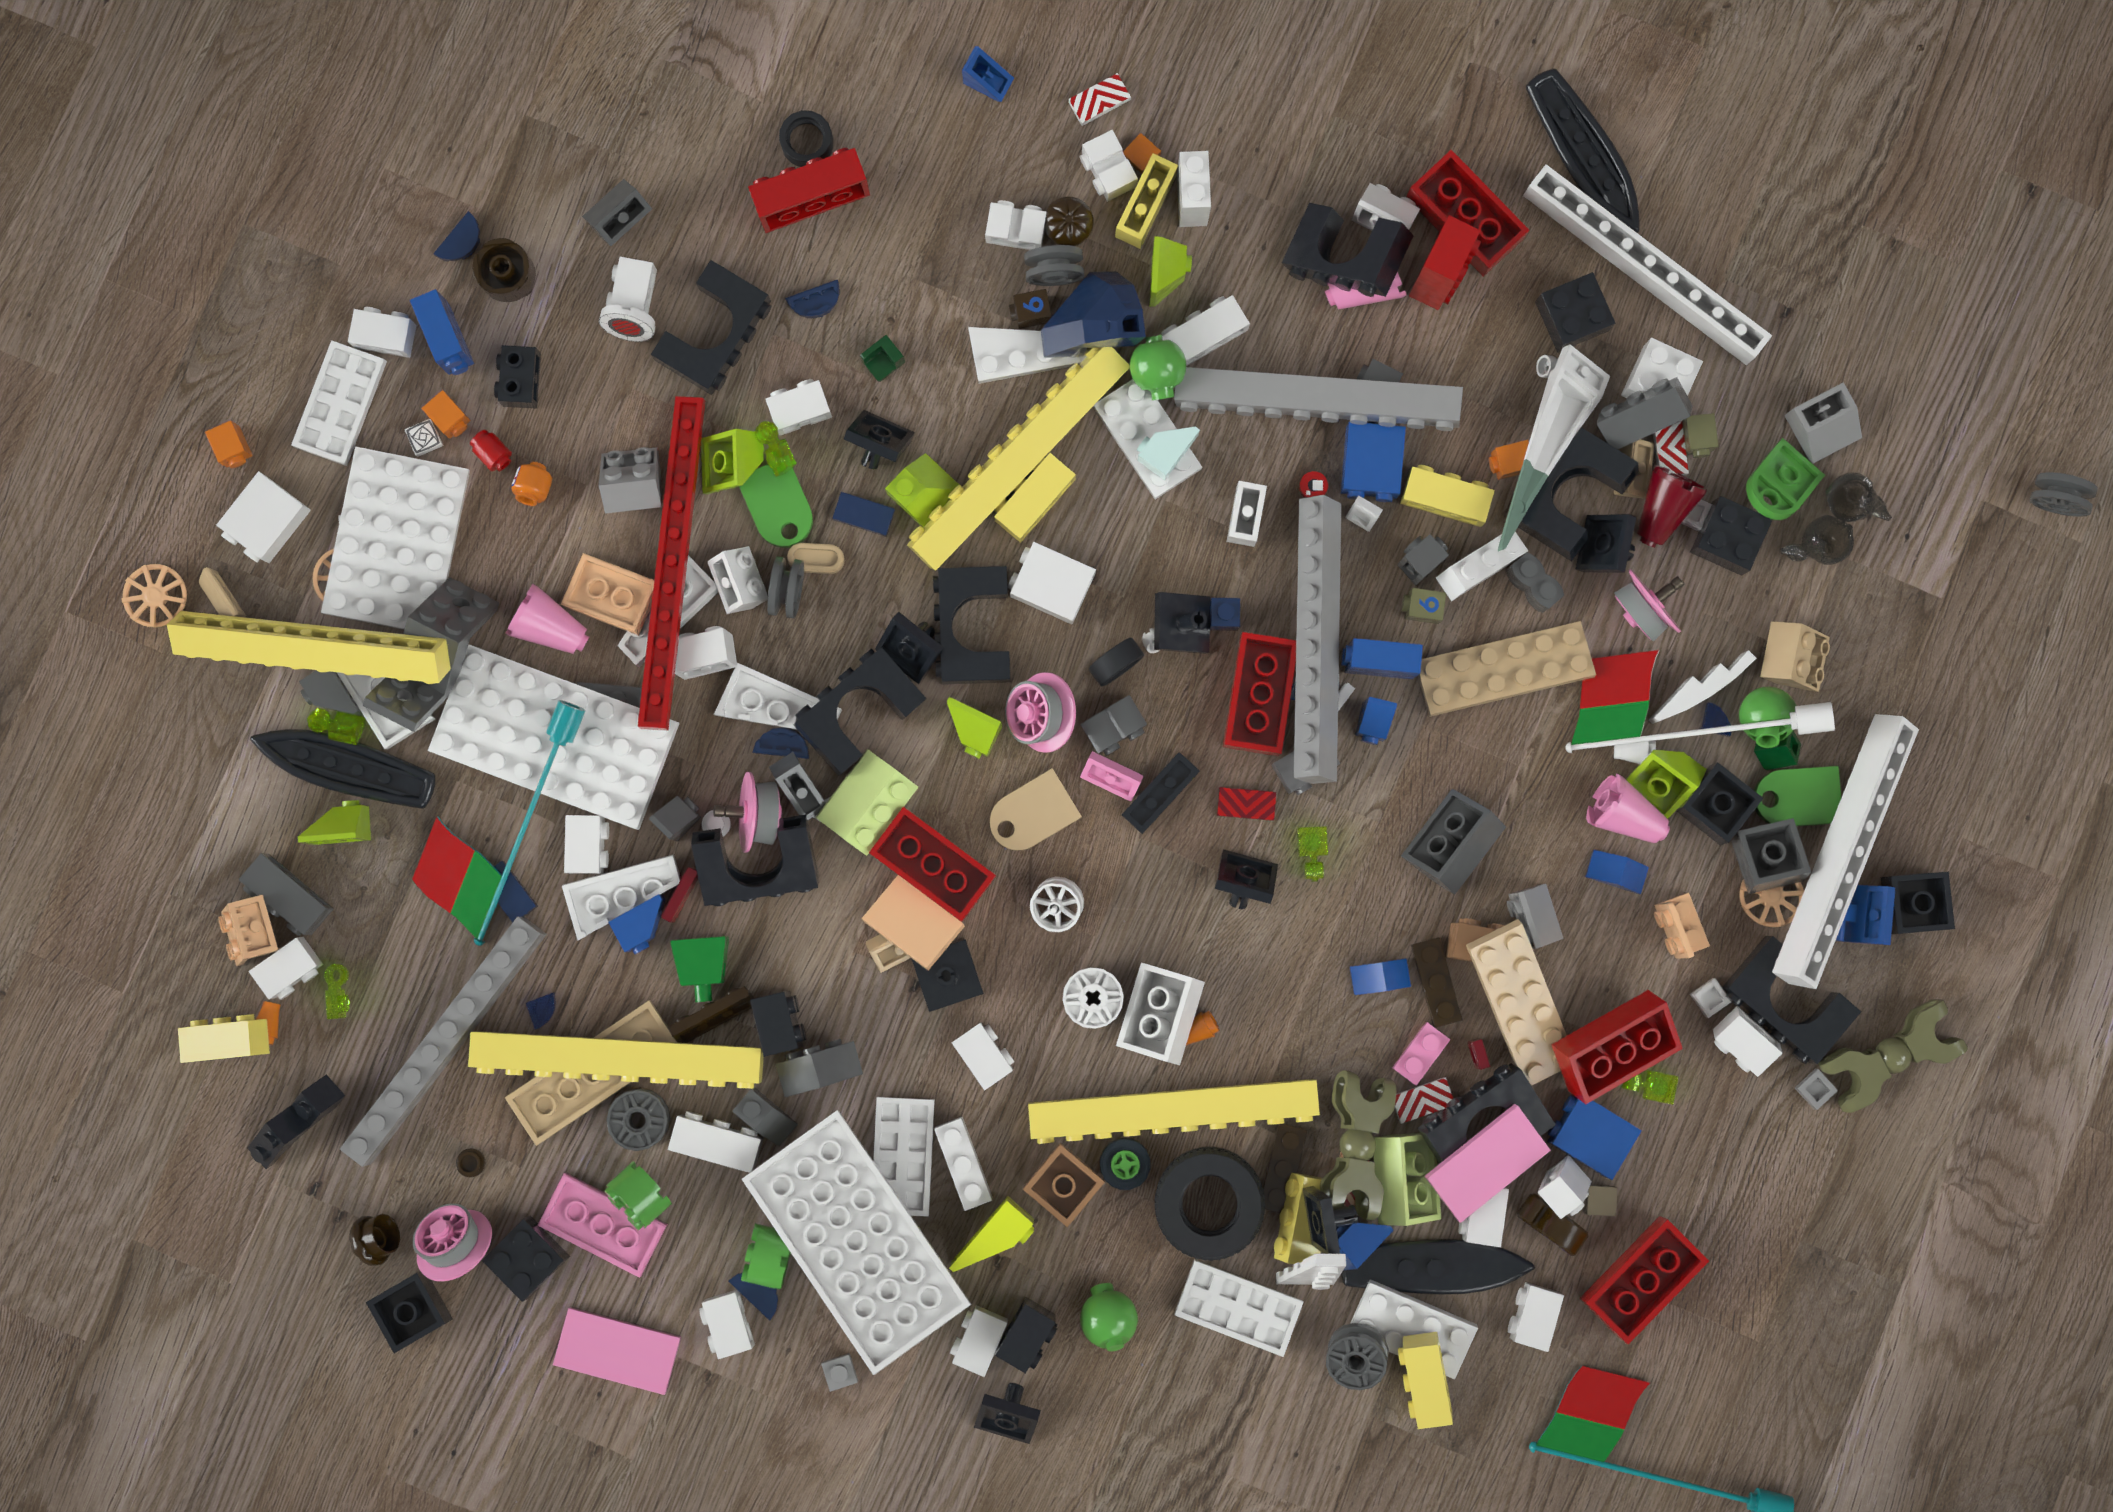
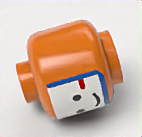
(531, 483)

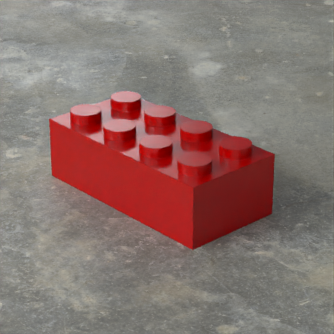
(809, 189)
(1458, 192)
(1446, 263)
(1260, 694)
(932, 864)
(1617, 1046)
(1644, 1279)

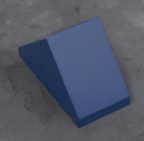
(986, 75)
(1617, 871)
(1380, 976)

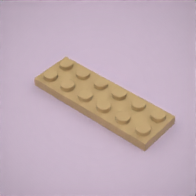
(1505, 668)
(1519, 999)
(554, 1102)

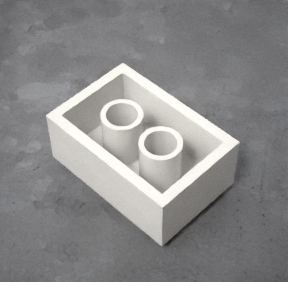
(1160, 1013)

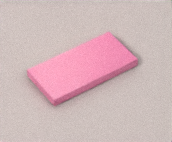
(1487, 1163)
(594, 1224)
(617, 1350)

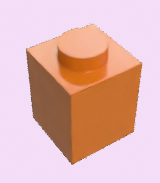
(446, 415)
(229, 444)
(1508, 459)

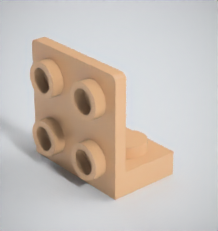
(1681, 926)
(247, 929)

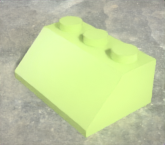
(866, 802)
(1401, 1168)

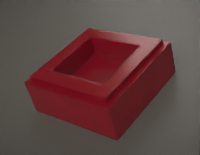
(1478, 1054)

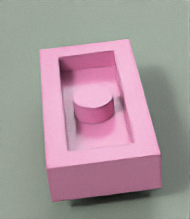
(1111, 776)
(1421, 1053)

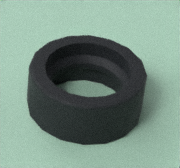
(800, 118)
(1116, 661)

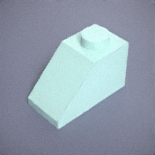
(1166, 449)

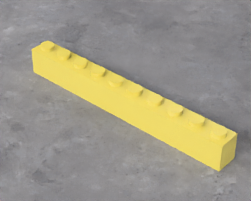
(1017, 456)
(309, 647)
(615, 1057)
(1173, 1109)

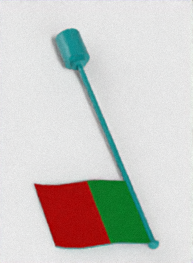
(462, 877)
(1593, 1420)

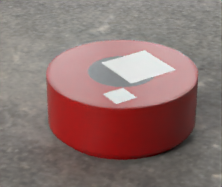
(1313, 484)

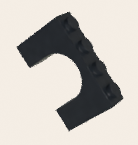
(1368, 272)
(708, 366)
(1583, 457)
(955, 589)
(875, 674)
(724, 883)
(1809, 1039)
(1508, 1086)

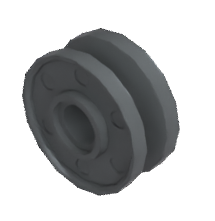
(1054, 265)
(2063, 494)
(785, 587)
(621, 1125)
(1357, 1372)

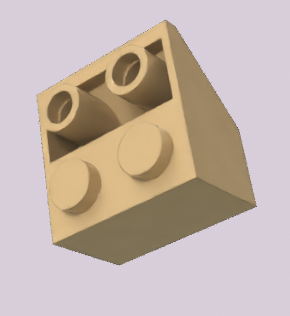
(1795, 656)

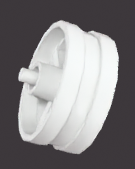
(1057, 904)

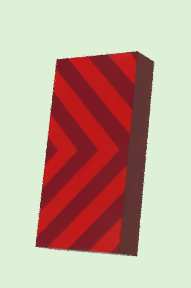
(1246, 804)
(680, 895)

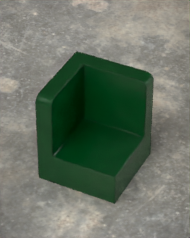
(882, 358)
(1780, 756)

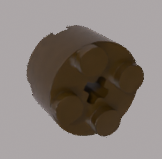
(490, 263)

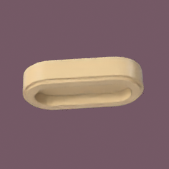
(817, 557)

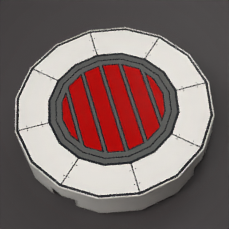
(627, 324)

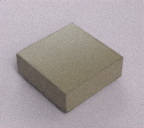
(1601, 1200)

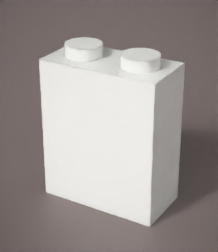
(1193, 188)
(262, 518)
(1051, 582)

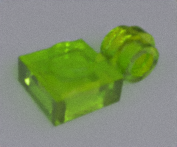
(778, 454)
(342, 728)
(1313, 843)
(336, 1001)
(1657, 1087)

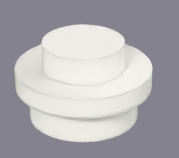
(710, 822)

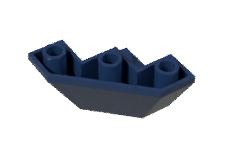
(1096, 314)

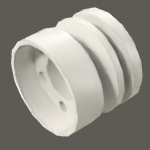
(1110, 998)

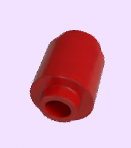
(491, 450)

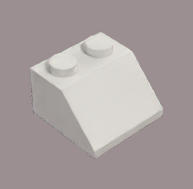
(1379, 202)

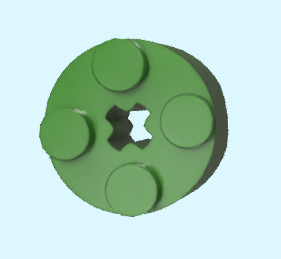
(637, 1195)
(766, 1257)

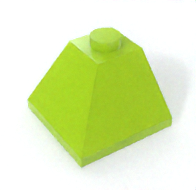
(1168, 268)
(729, 459)
(921, 488)
(974, 728)
(1667, 779)
(340, 825)

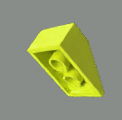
(1000, 1232)

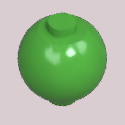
(1158, 366)
(1767, 705)
(1108, 1317)

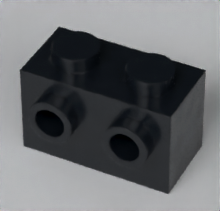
(518, 376)

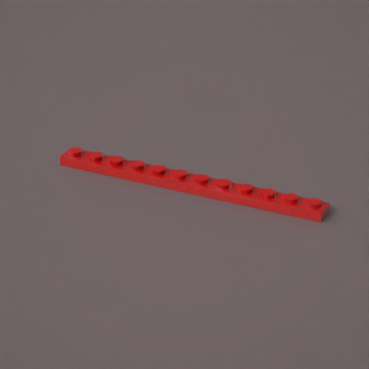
(671, 564)

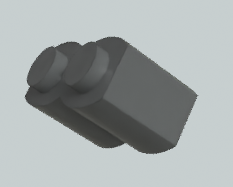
(1539, 588)
(1114, 725)

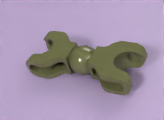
(1893, 1055)
(1357, 1144)

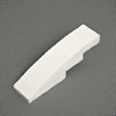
(1693, 692)

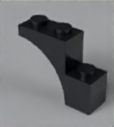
(295, 1120)

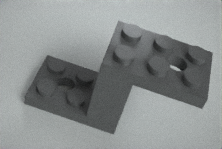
(437, 619)

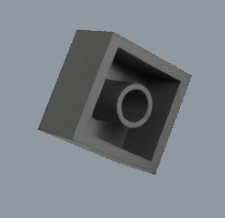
(1771, 856)

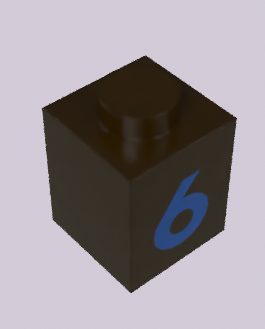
(1030, 308)

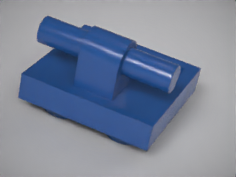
(1869, 916)

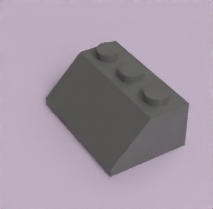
(1454, 841)

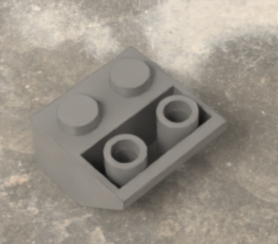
(1826, 423)
(630, 480)
(1537, 915)

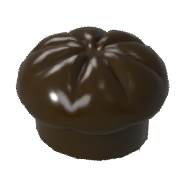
(1068, 221)
(374, 1238)

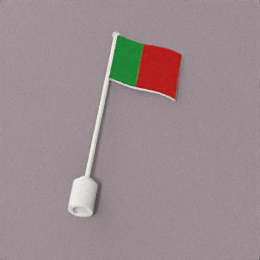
(1618, 701)

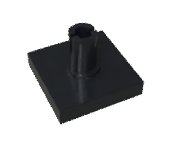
(878, 438)
(1607, 543)
(1182, 623)
(910, 646)
(1246, 878)
(950, 978)
(1324, 1220)
(1007, 1415)

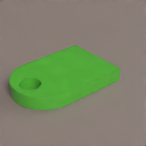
(1783, 478)
(777, 503)
(1801, 794)

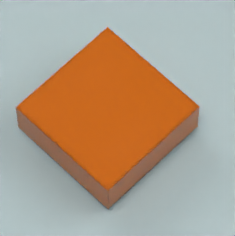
(1140, 152)

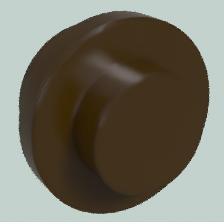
(470, 1162)

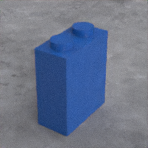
(442, 332)
(1373, 461)
(1382, 658)
(1593, 1136)

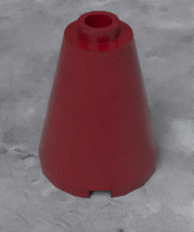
(1667, 505)

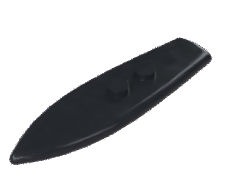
(1584, 146)
(347, 767)
(1438, 1267)

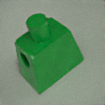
(701, 963)

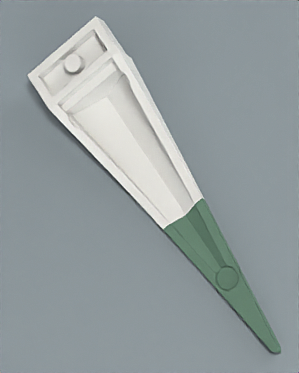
(1567, 402)

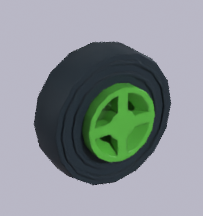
(1133, 1165)

